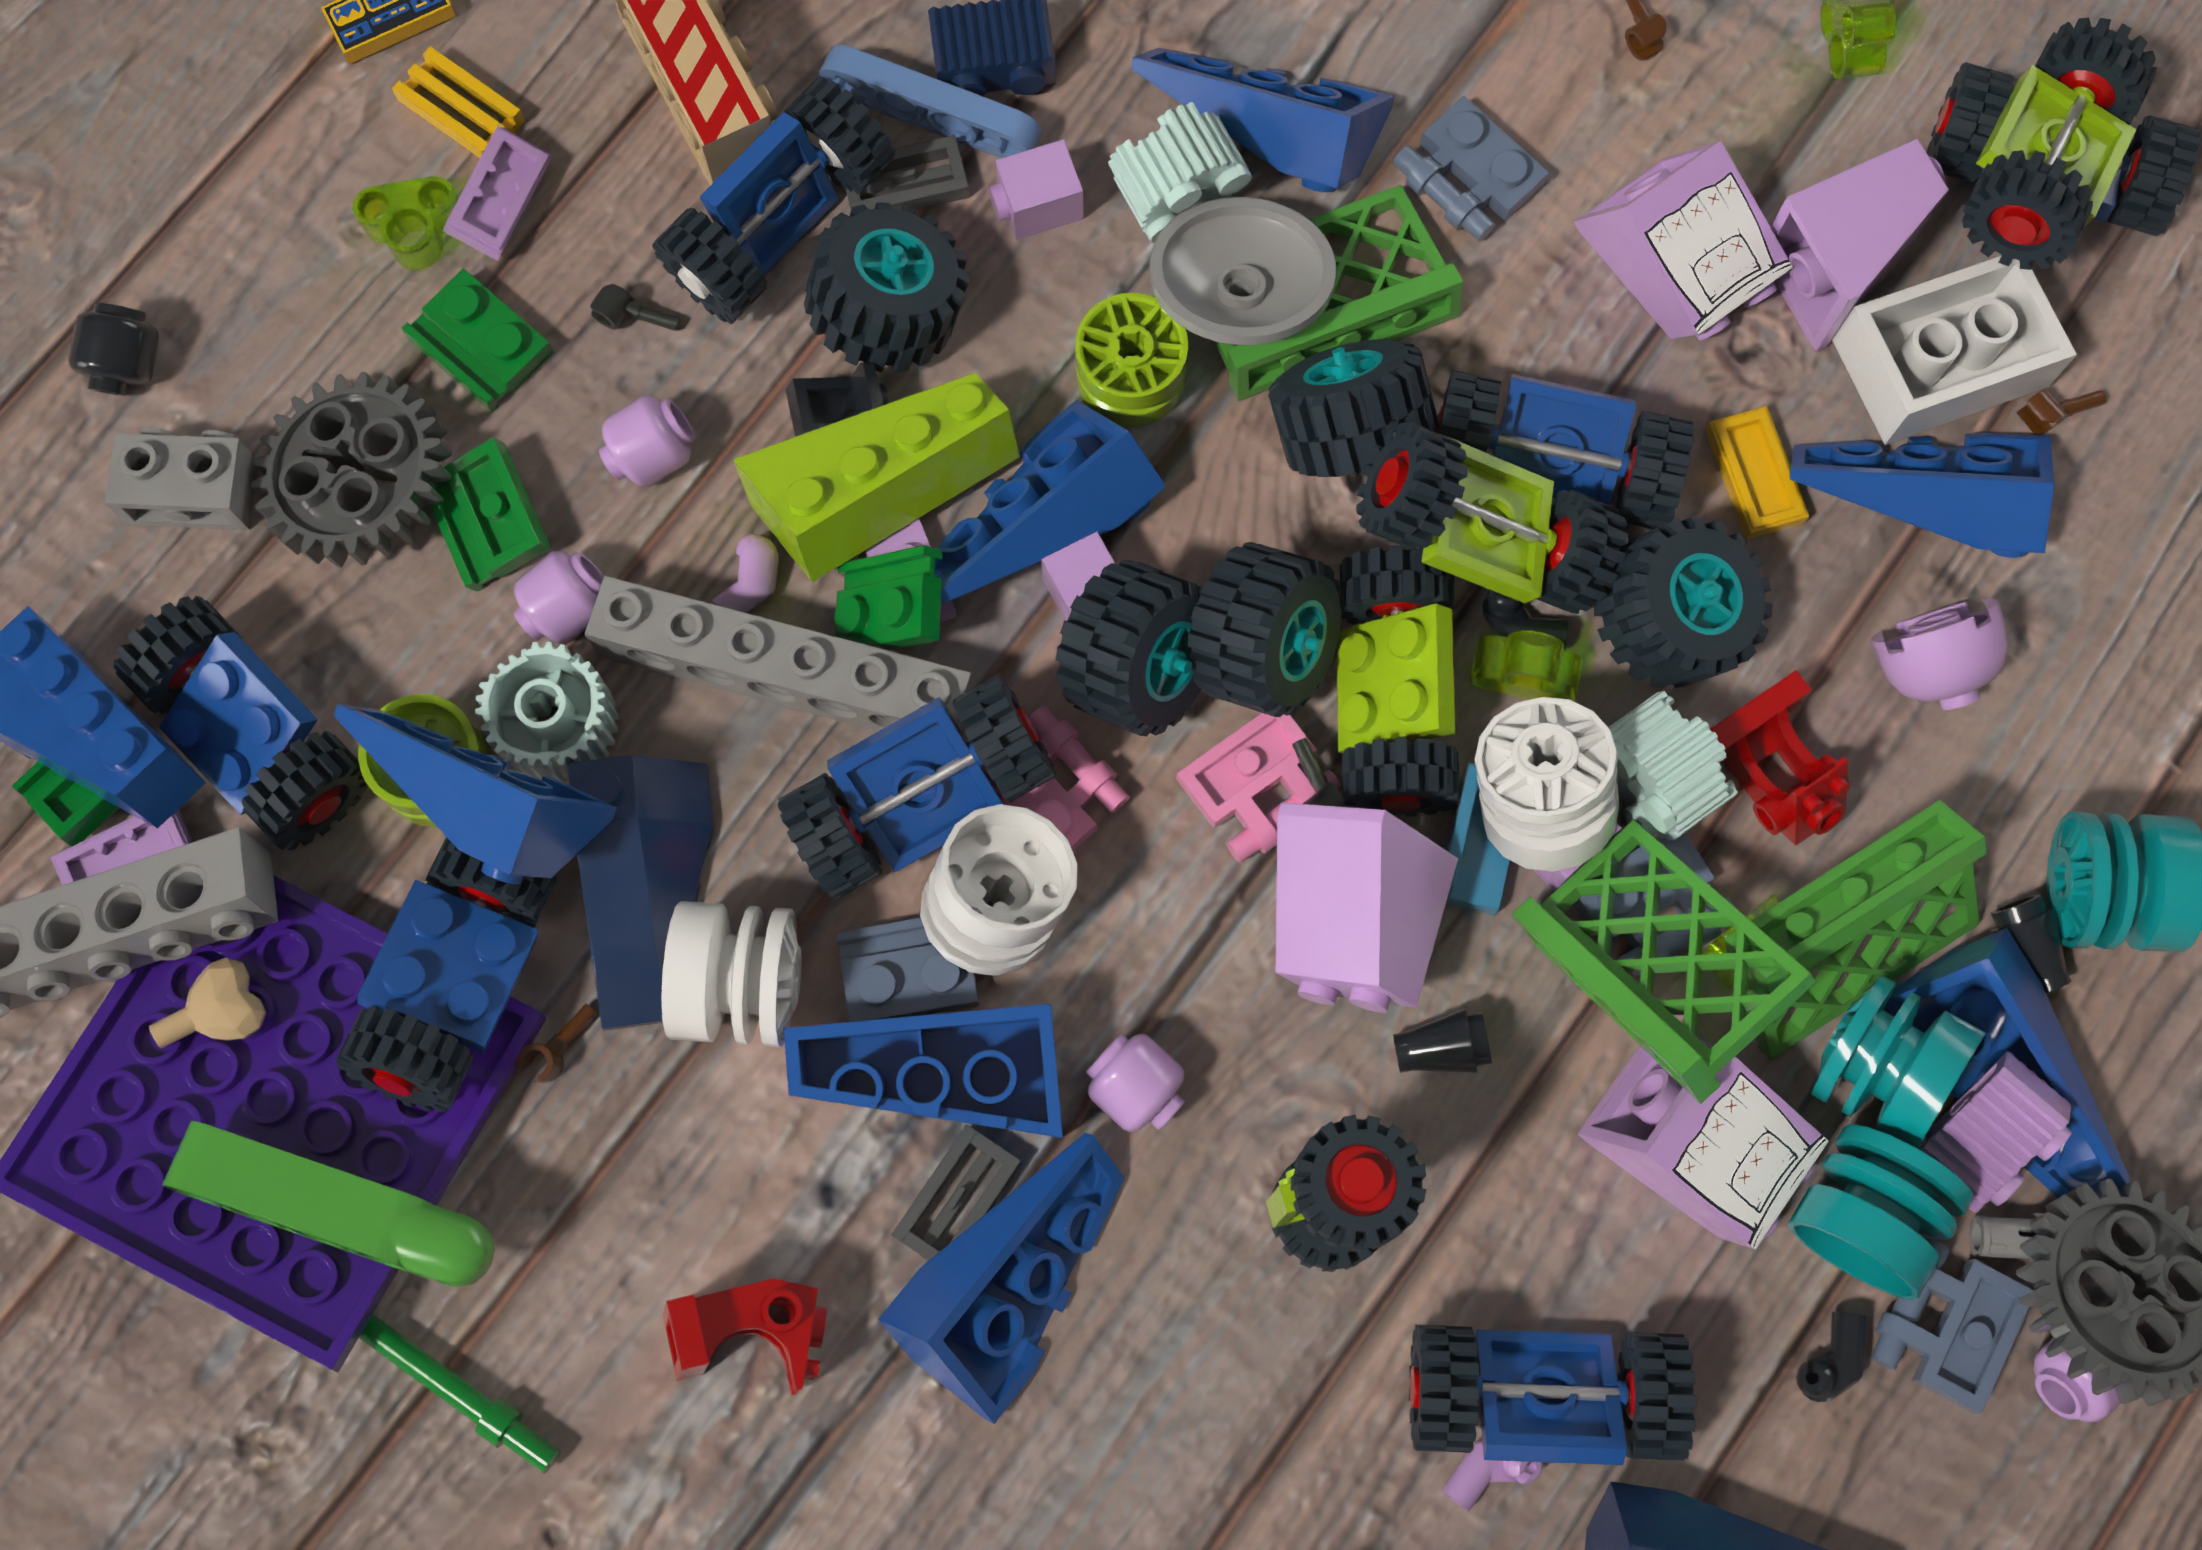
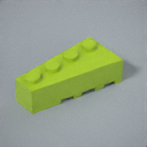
(876, 471)

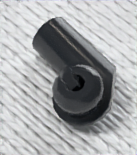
(1509, 616)
(1840, 1364)

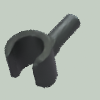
(615, 303)
(1326, 792)

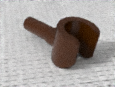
(1646, 35)
(2045, 412)
(556, 1046)

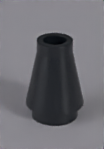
(2037, 936)
(1445, 1045)

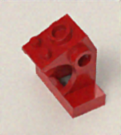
(1757, 733)
(702, 1323)

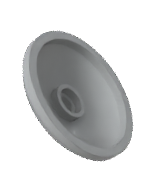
(1242, 271)

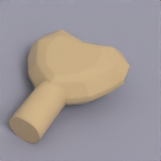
(214, 1007)

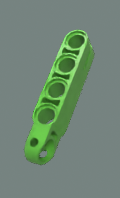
(330, 1206)

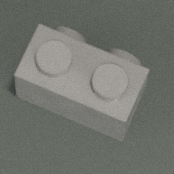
(181, 480)

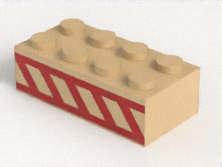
(700, 77)

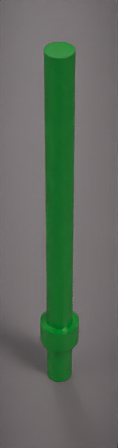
(495, 1420)

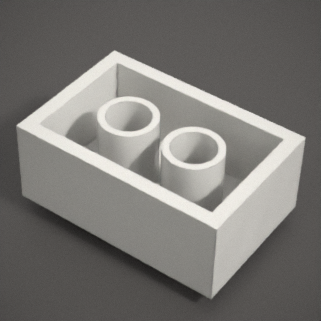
(1952, 347)

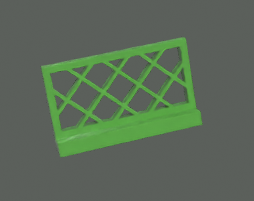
(1383, 315)
(1875, 896)
(1632, 1004)

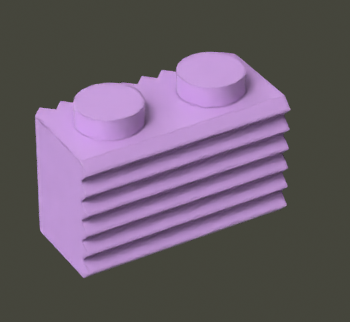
(1998, 1130)

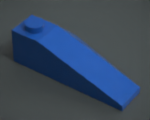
(1298, 129)
(1074, 481)
(1982, 493)
(477, 803)
(2001, 995)
(990, 1292)

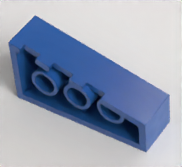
(82, 727)
(946, 1066)

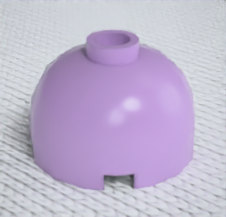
(1945, 654)

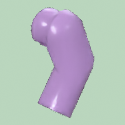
(755, 575)
(1475, 1474)

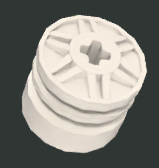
(1548, 783)
(1005, 859)
(732, 974)

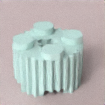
(1178, 167)
(529, 691)
(1668, 768)

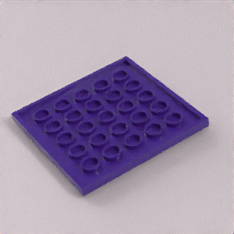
(123, 1104)

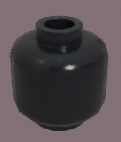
(113, 348)

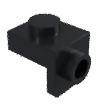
(832, 399)

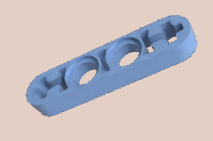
(930, 103)

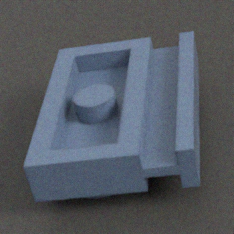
(899, 973)

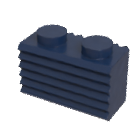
(994, 46)

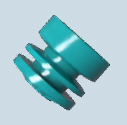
(2126, 881)
(1896, 1061)
(1882, 1207)

